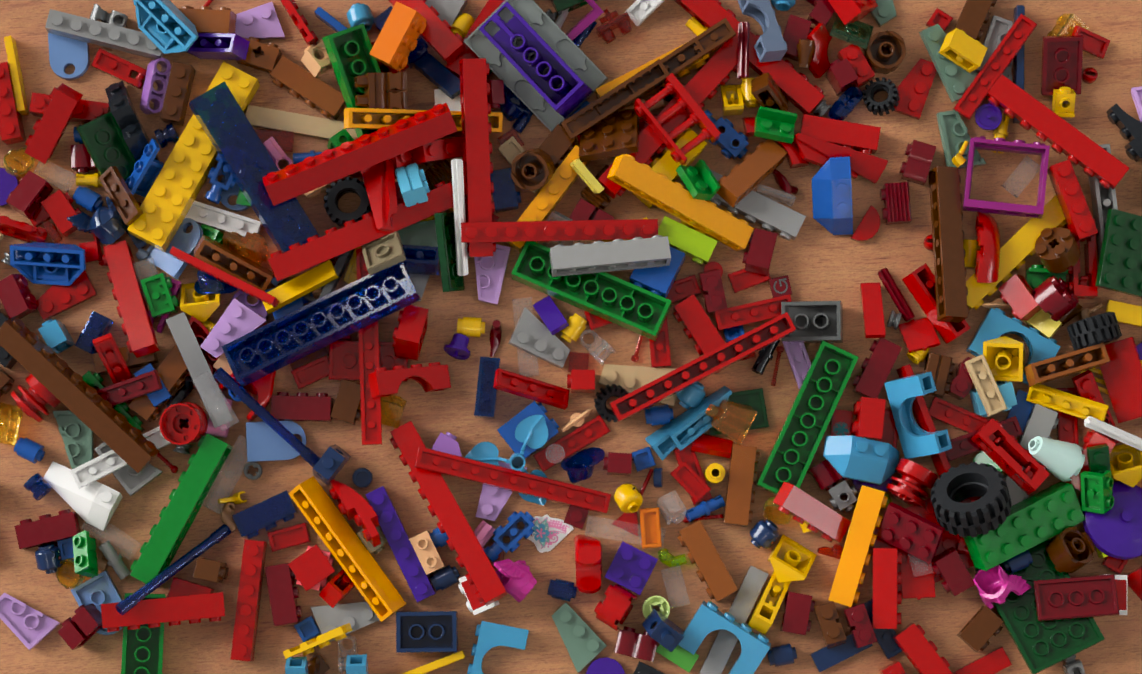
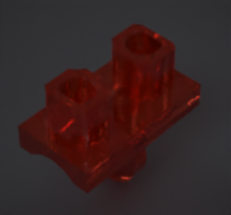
(621, 22)

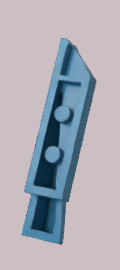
(686, 426)

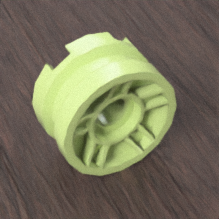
(656, 600)

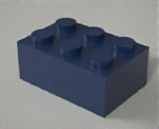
(427, 631)

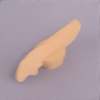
(997, 303)
(576, 420)

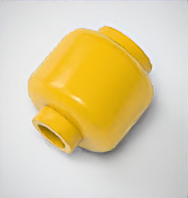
(628, 498)

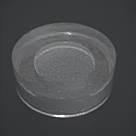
(555, 453)

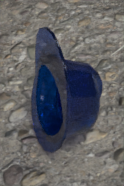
(513, 105)
(208, 285)
(582, 464)

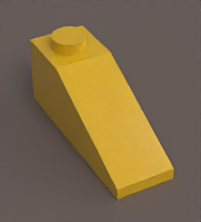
(768, 605)

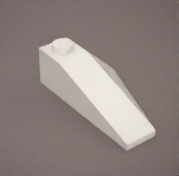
(92, 503)

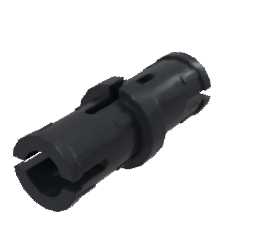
(764, 357)

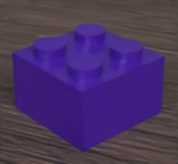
(631, 568)

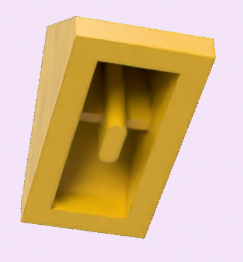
(732, 100)

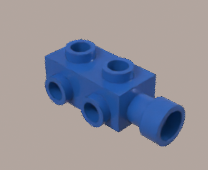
(726, 138)
(217, 187)
(513, 532)

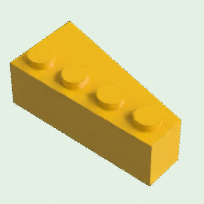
(668, 166)

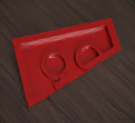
(300, 22)
(915, 89)

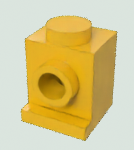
(1061, 95)

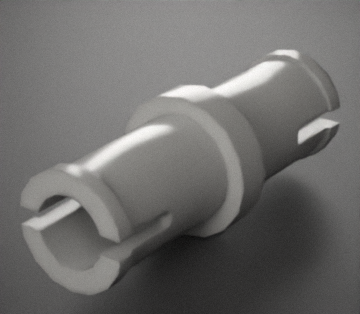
(114, 559)

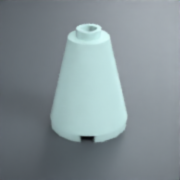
(1058, 456)

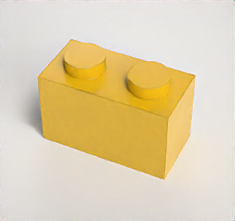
(963, 50)

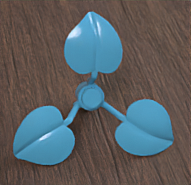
(531, 432)

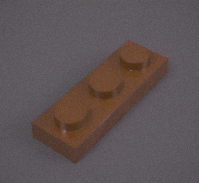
(120, 195)

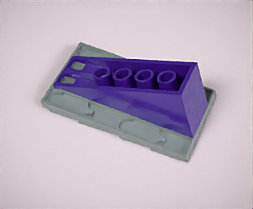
(536, 60)

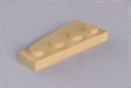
(634, 377)

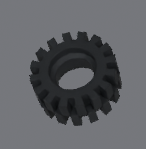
(884, 106)
(602, 397)

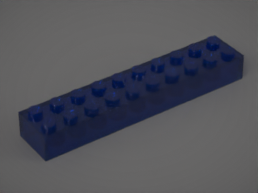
(248, 163)
(320, 323)

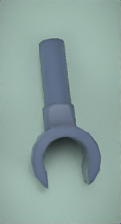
(142, 254)

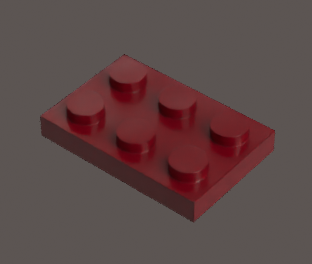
(1061, 63)
(910, 532)

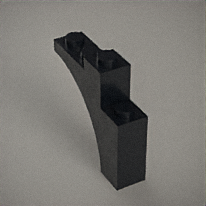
(127, 119)
(1129, 129)

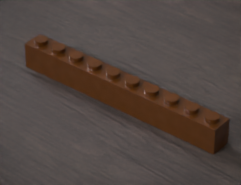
(76, 394)

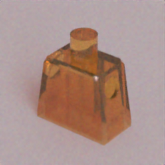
(732, 419)

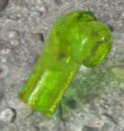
(670, 560)

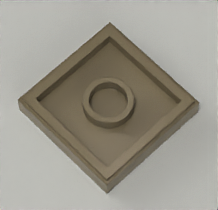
(383, 253)

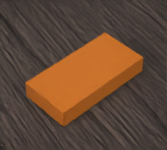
(650, 527)

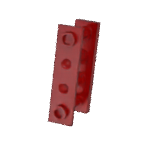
(686, 102)

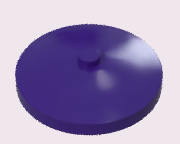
(1119, 529)

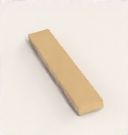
(295, 123)

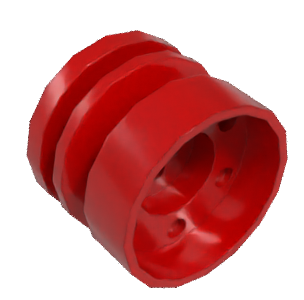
(34, 399)
(173, 423)
(912, 481)

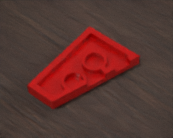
(61, 298)

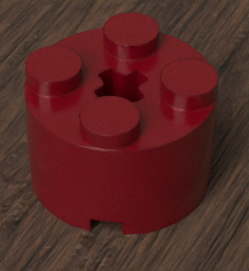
(1054, 297)

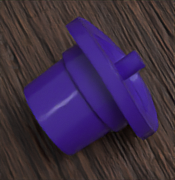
(988, 117)
(458, 347)

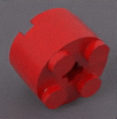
(615, 606)

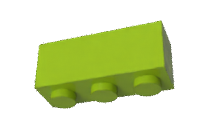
(688, 240)

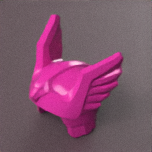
(515, 578)
(996, 585)

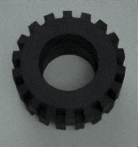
(337, 191)
(1094, 330)

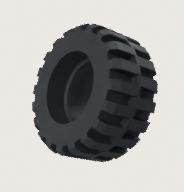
(976, 516)

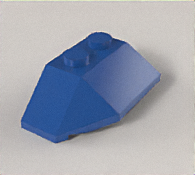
(833, 196)
(48, 262)

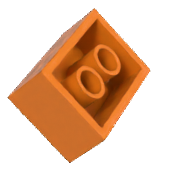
(398, 36)

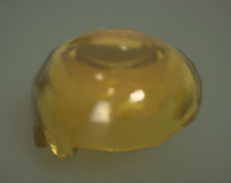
(17, 162)
(775, 515)
(66, 574)

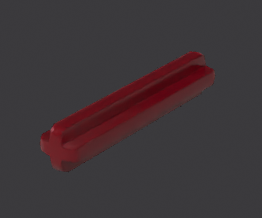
(743, 50)
(896, 294)

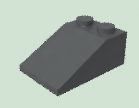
(815, 321)

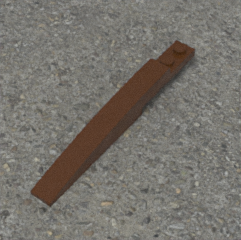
(648, 79)

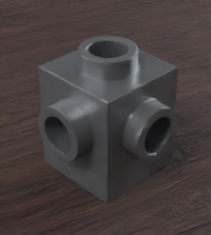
(843, 489)

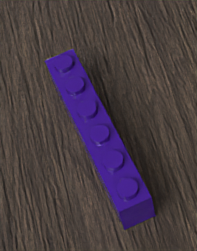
(400, 544)

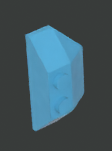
(165, 25)
(861, 458)

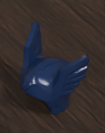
(104, 223)

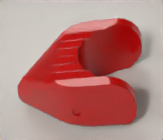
(260, 389)
(588, 563)

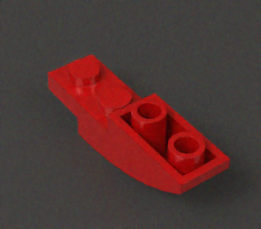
(1087, 388)
(356, 508)

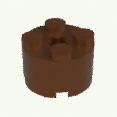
(885, 62)
(542, 165)
(1057, 249)
(1070, 550)

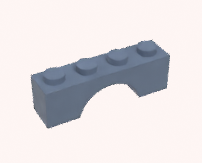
(771, 43)

